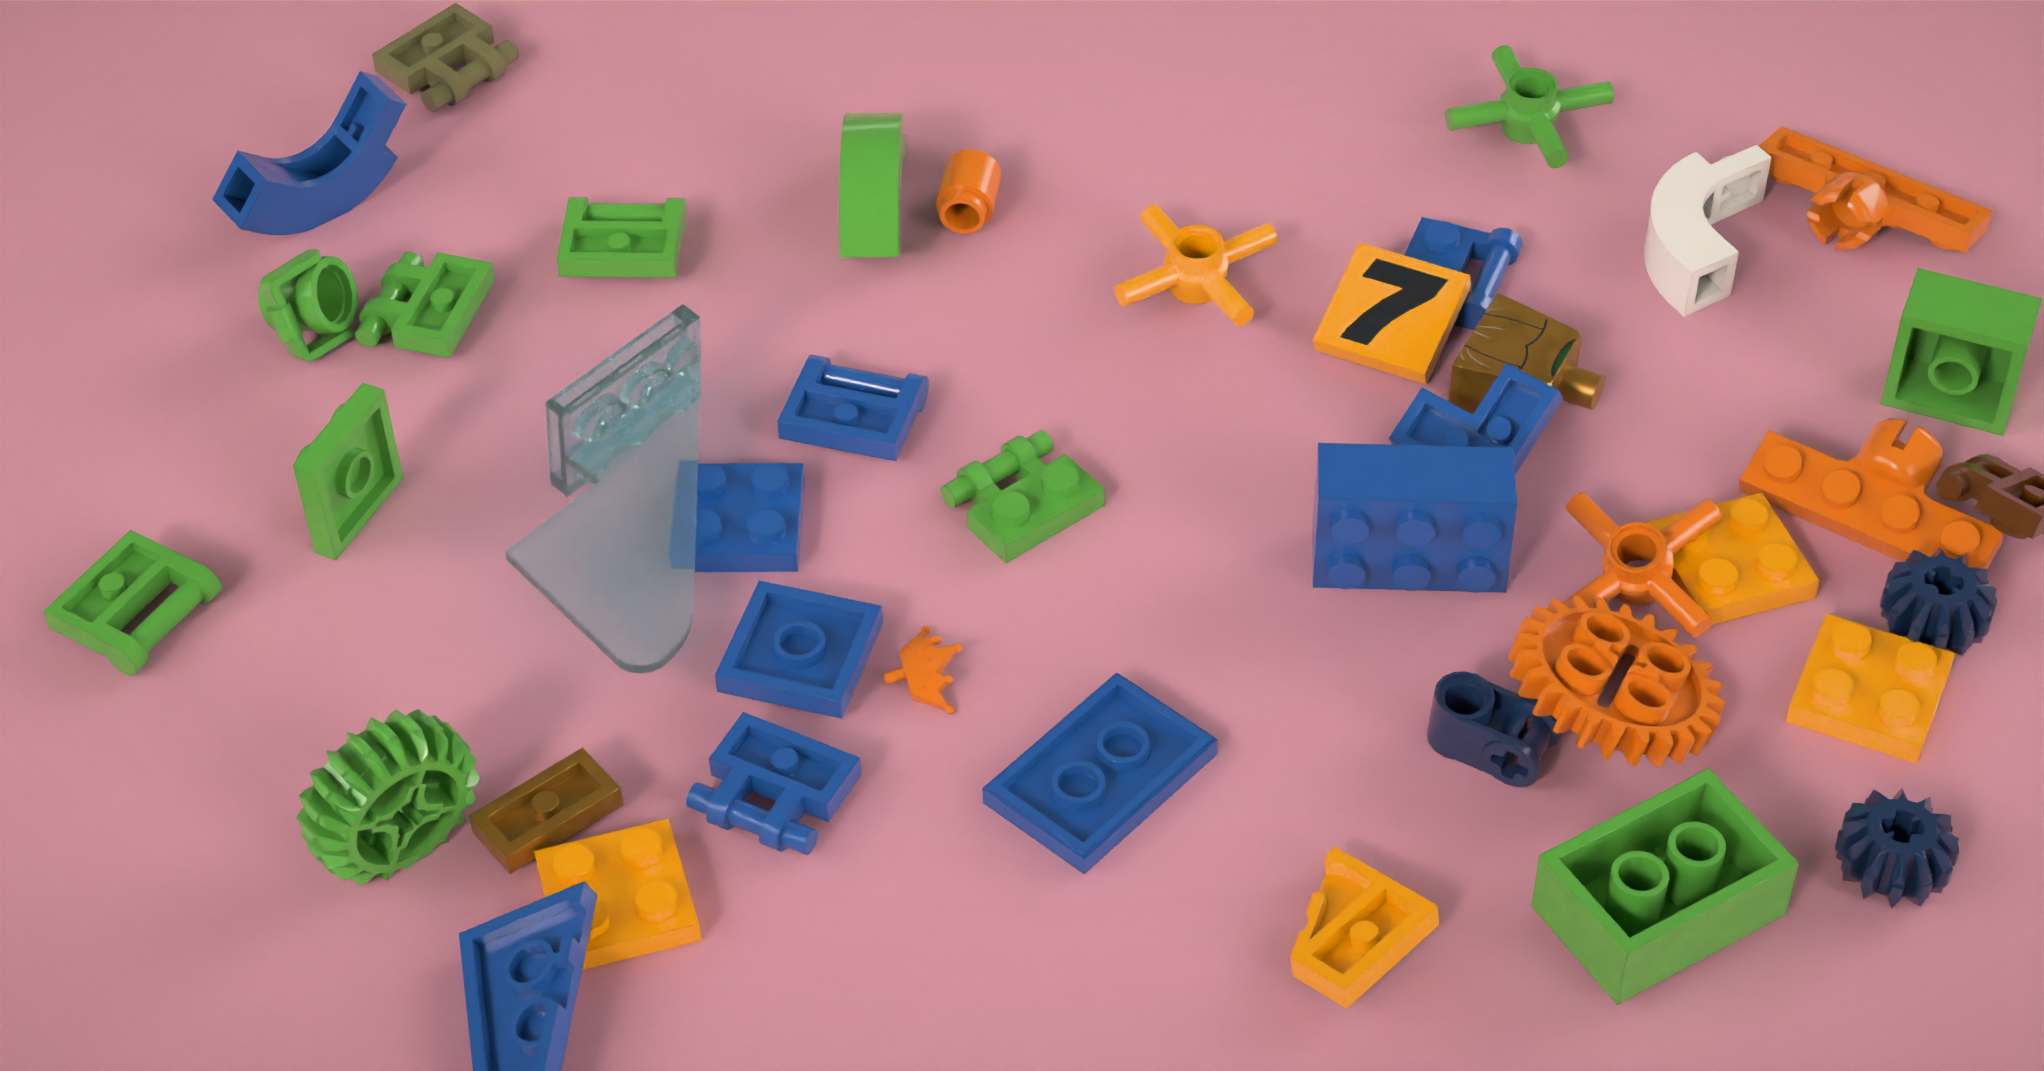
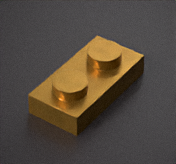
(546, 809)

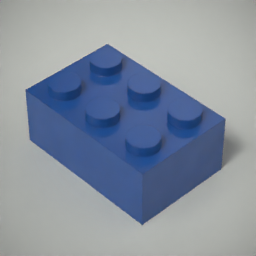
(1413, 517)

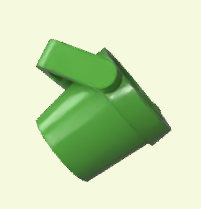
(310, 296)

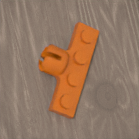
(1862, 197)
(1873, 496)

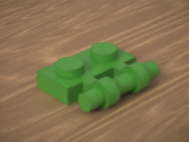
(438, 307)
(1031, 509)

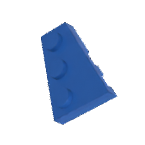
(525, 981)

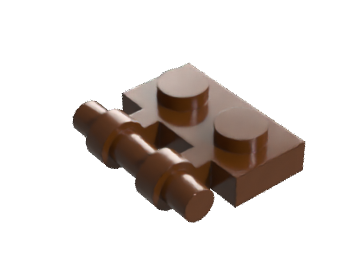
(2001, 491)

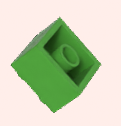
(1960, 351)

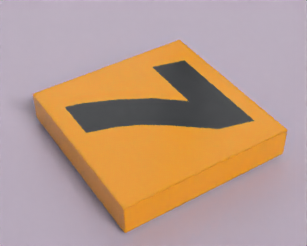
(1392, 313)

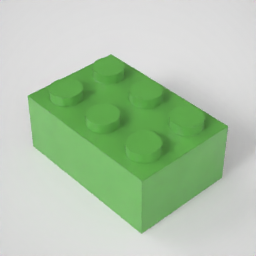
(1663, 885)

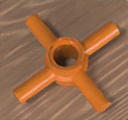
(1645, 543)

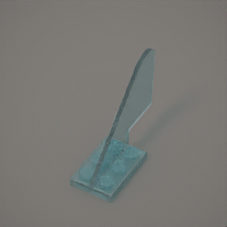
(626, 546)

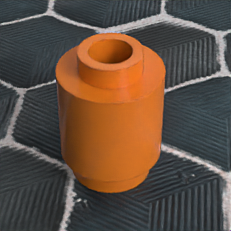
(968, 191)

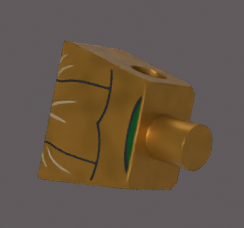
(1528, 342)

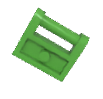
(621, 239)
(119, 589)

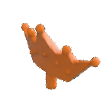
(923, 669)

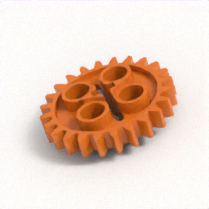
(1662, 703)

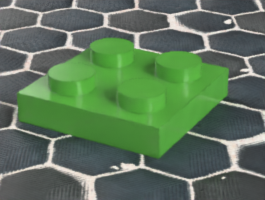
(348, 470)

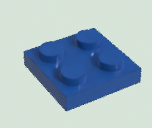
(749, 517)
(799, 649)

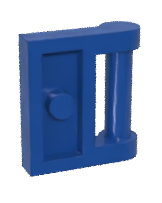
(1455, 246)
(852, 409)

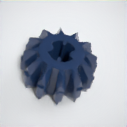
(1938, 601)
(1897, 848)

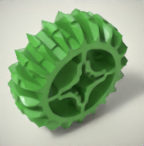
(388, 796)

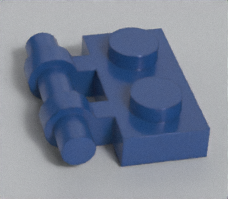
(781, 767)

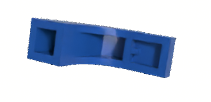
(323, 180)

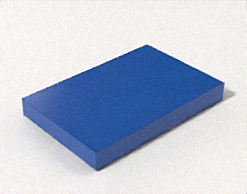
(1100, 772)

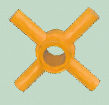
(1196, 265)

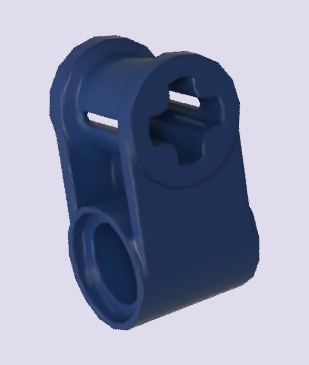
(1488, 728)

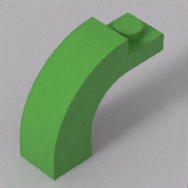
(871, 185)

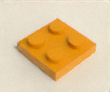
(1742, 562)
(1870, 688)
(638, 887)

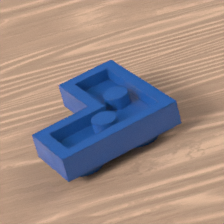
(1508, 416)

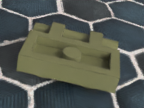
(435, 48)

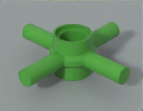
(1529, 106)

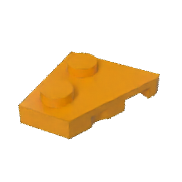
(1357, 929)

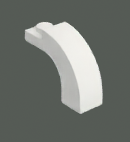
(1681, 249)

